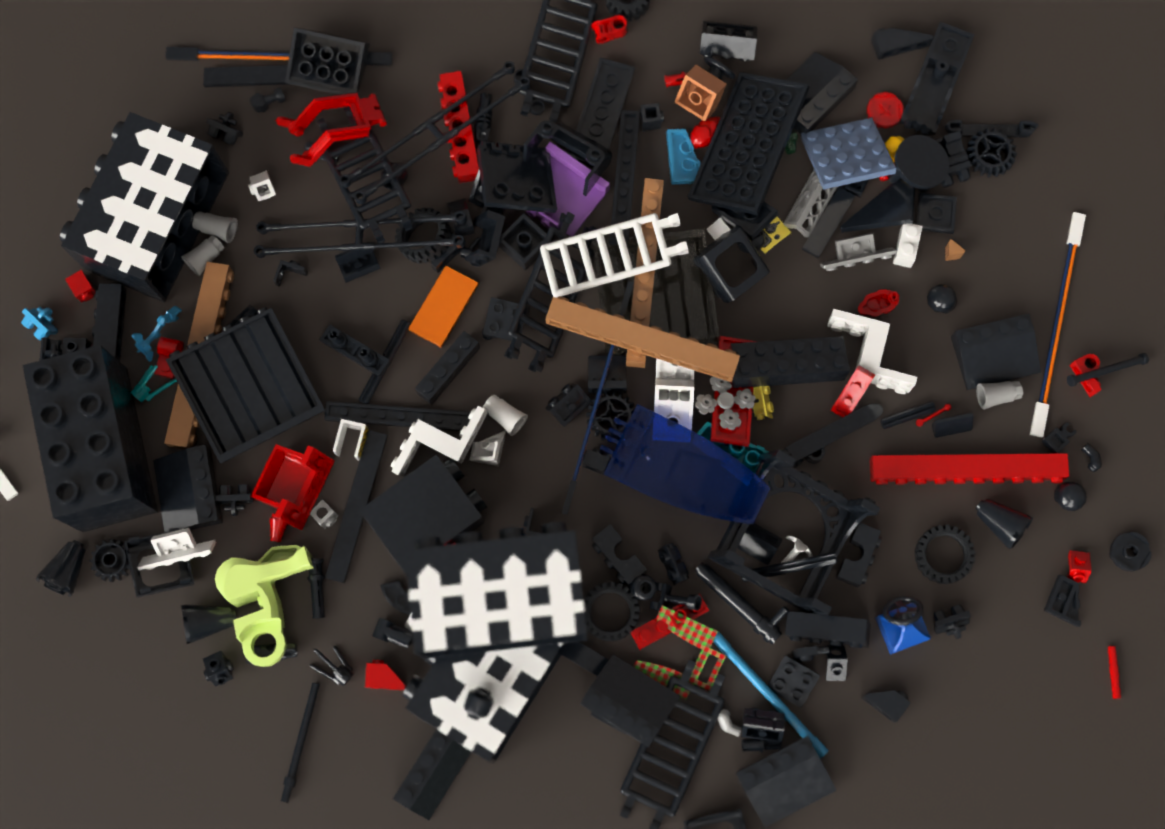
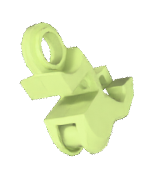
(248, 581)

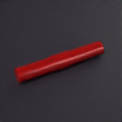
(1114, 672)

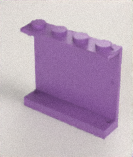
(569, 186)

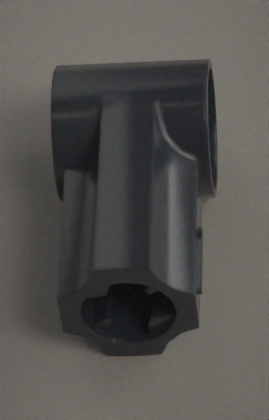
(390, 632)

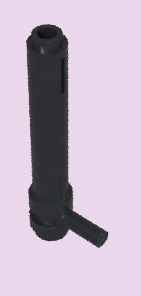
(761, 624)

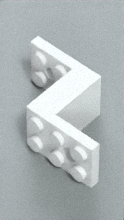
(872, 349)
(438, 440)

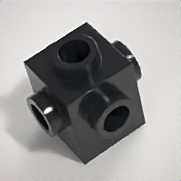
(218, 668)

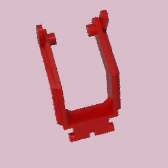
(365, 111)

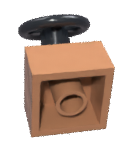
(703, 89)

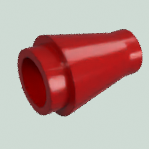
(277, 528)

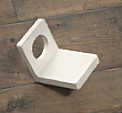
(718, 228)

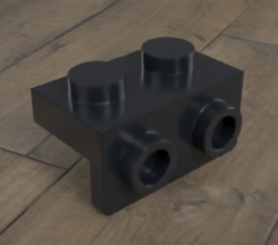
(356, 263)

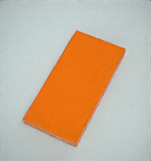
(443, 306)

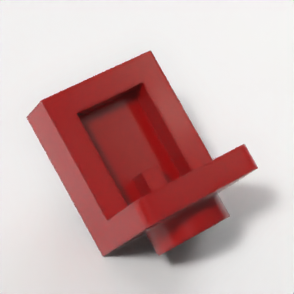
(1079, 566)

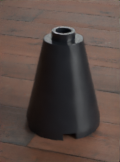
(1003, 521)
(63, 570)
(205, 620)

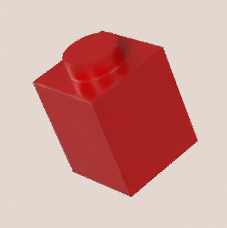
(81, 286)

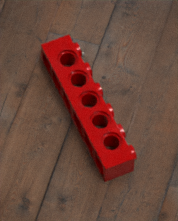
(454, 82)

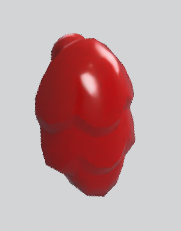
(703, 132)
(879, 303)

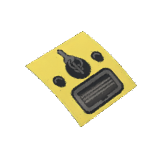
(774, 234)

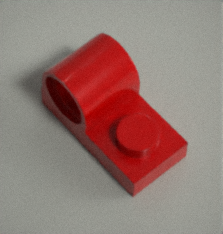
(165, 347)
(1092, 385)

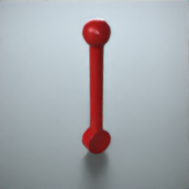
(947, 407)

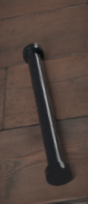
(1142, 358)

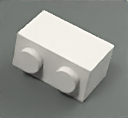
(907, 245)

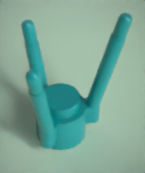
(142, 391)

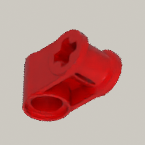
(608, 29)

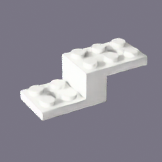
(674, 392)

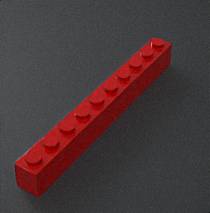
(968, 468)

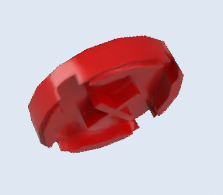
(885, 110)

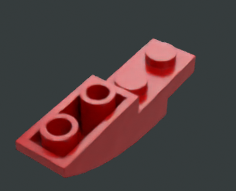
(656, 630)

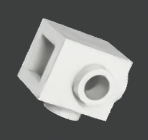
(261, 186)

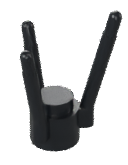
(341, 674)

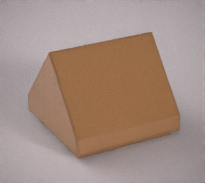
(953, 251)

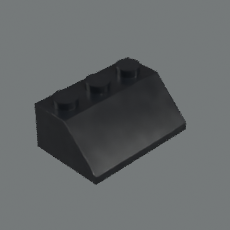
(728, 40)

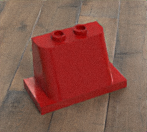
(293, 483)

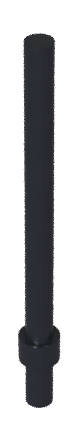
(290, 780)

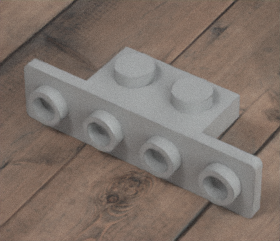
(856, 250)

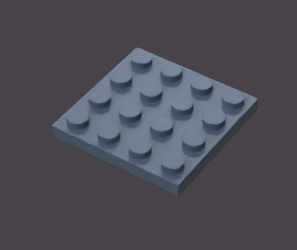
(848, 153)

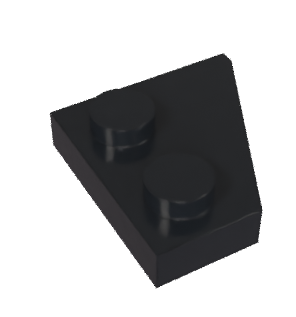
(1064, 600)

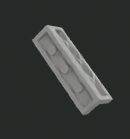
(803, 206)

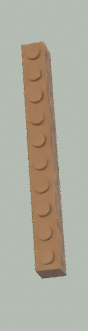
(644, 282)
(206, 320)
(642, 339)

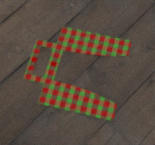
(695, 634)

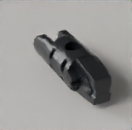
(267, 649)

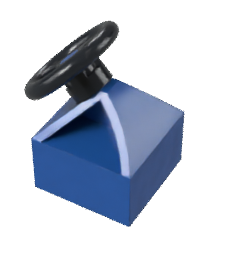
(903, 625)

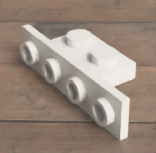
(175, 547)

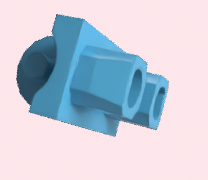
(40, 318)

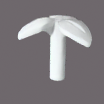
(798, 547)

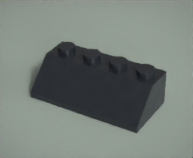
(432, 775)

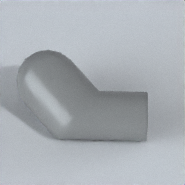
(726, 724)

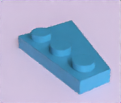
(682, 158)

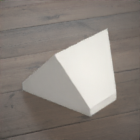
(488, 450)

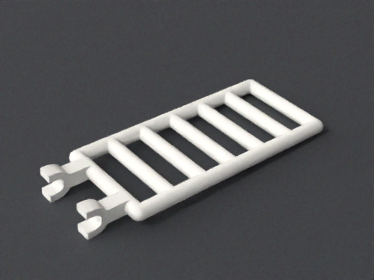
(658, 225)

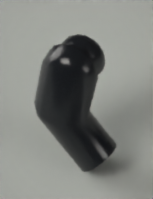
(1095, 457)

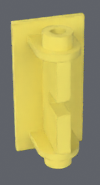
(764, 406)

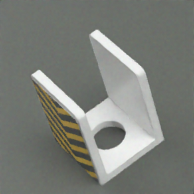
(344, 424)

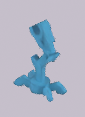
(143, 345)

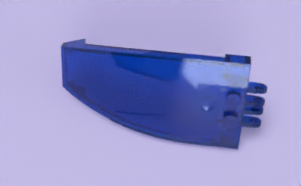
(683, 469)

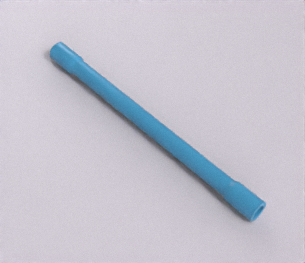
(725, 647)

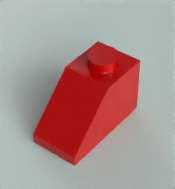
(382, 677)

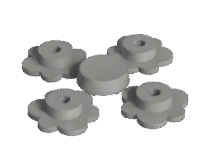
(725, 401)

